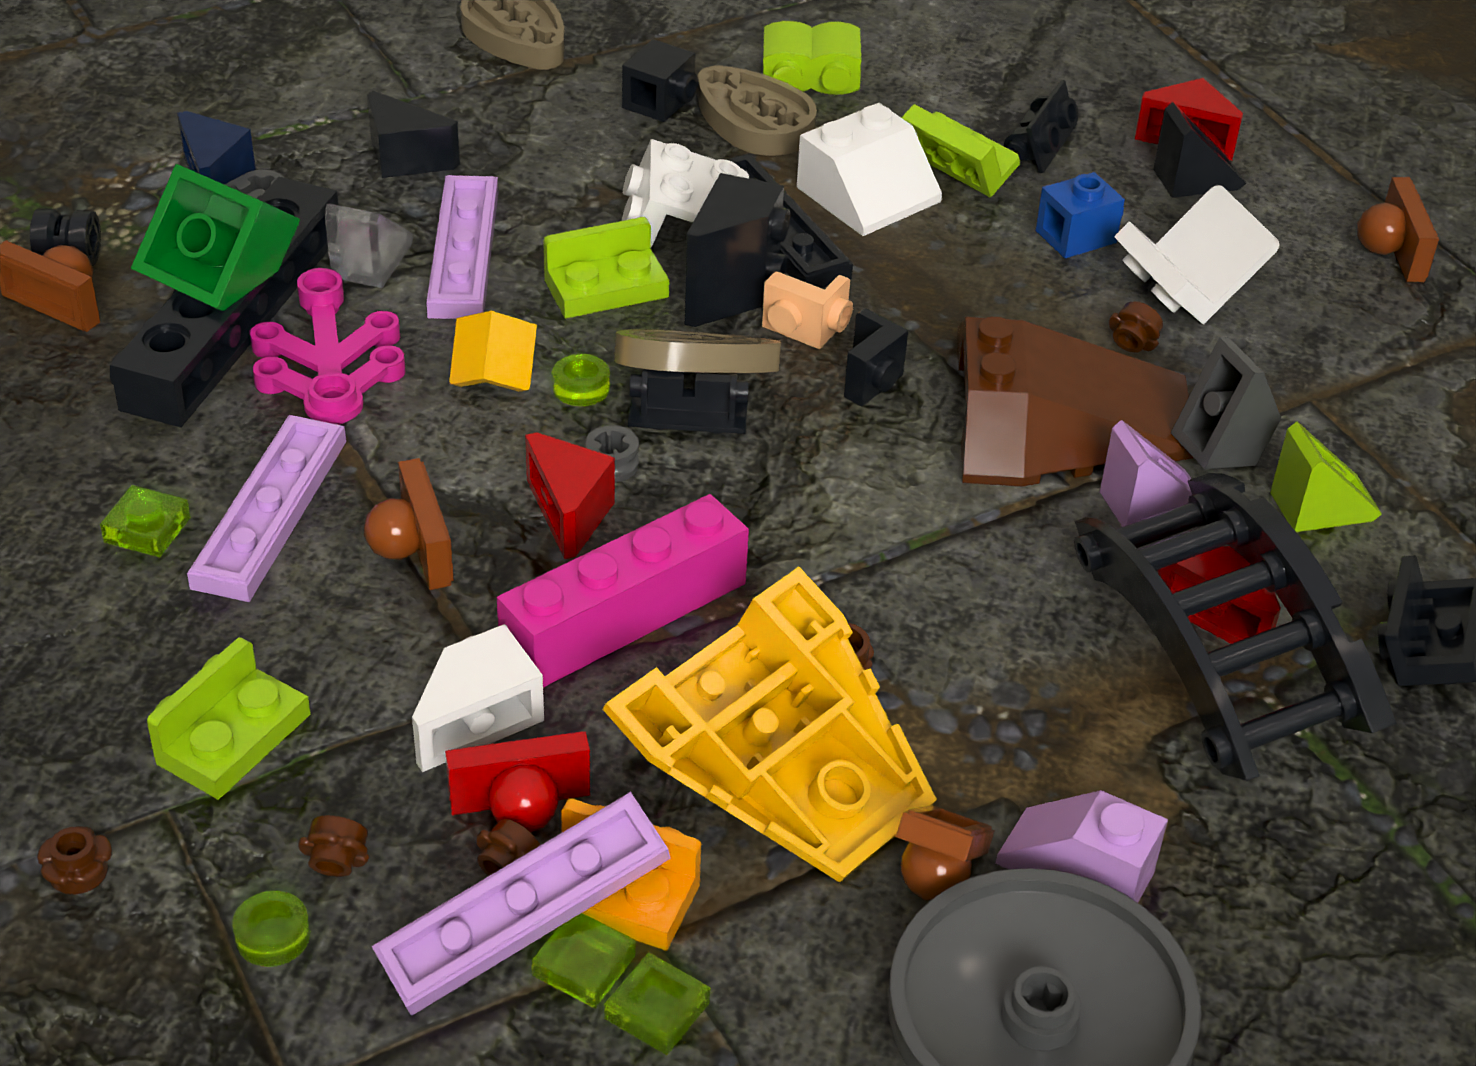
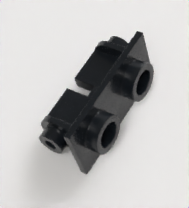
(1044, 127)
(663, 403)

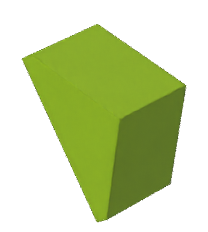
(1317, 487)

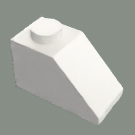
(477, 696)

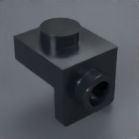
(875, 357)

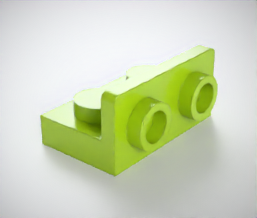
(962, 151)
(603, 267)
(224, 721)

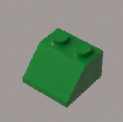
(213, 240)

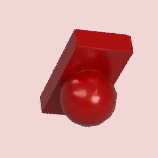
(519, 777)

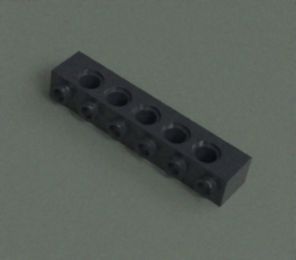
(194, 345)

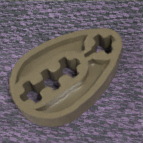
(529, 40)
(754, 110)
(696, 351)

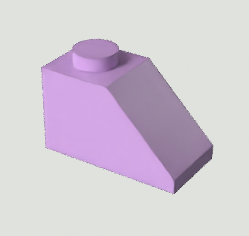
(1090, 838)

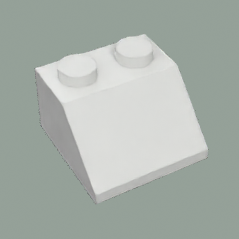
(867, 169)

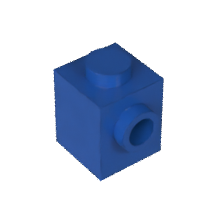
(1079, 214)

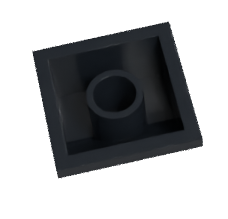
(734, 248)

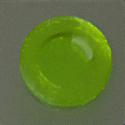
(581, 380)
(271, 928)

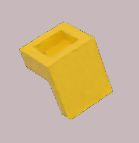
(493, 351)

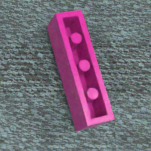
(627, 588)

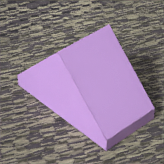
(1140, 477)

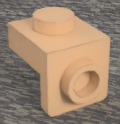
(806, 310)

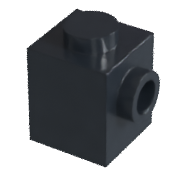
(658, 80)

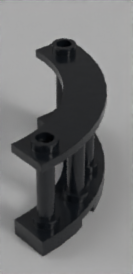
(1278, 564)

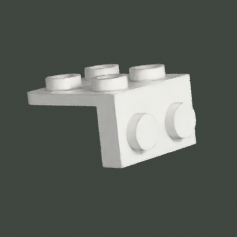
(671, 183)
(1202, 255)

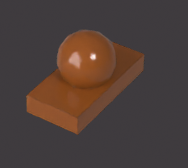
(1402, 228)
(51, 283)
(411, 525)
(939, 849)

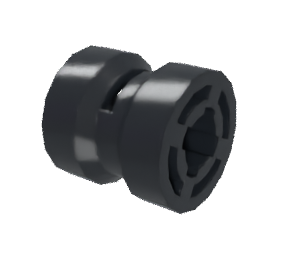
(77, 230)

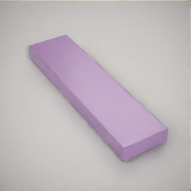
(463, 247)
(267, 509)
(521, 903)

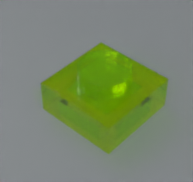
(145, 521)

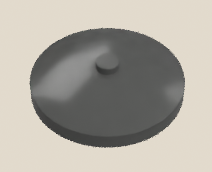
(1041, 976)

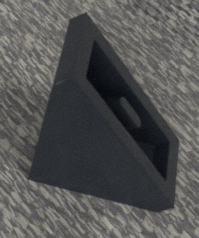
(411, 138)
(1189, 160)

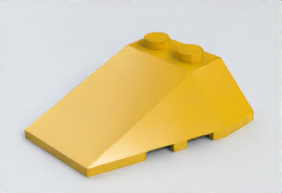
(782, 730)

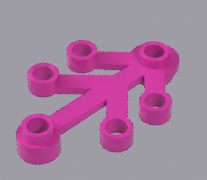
(331, 394)

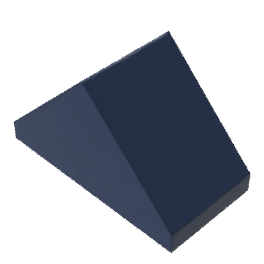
(215, 147)

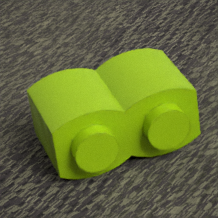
(815, 56)

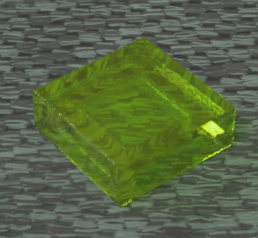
(584, 959)
(657, 1003)

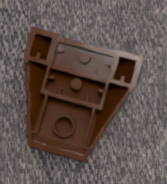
(1052, 401)

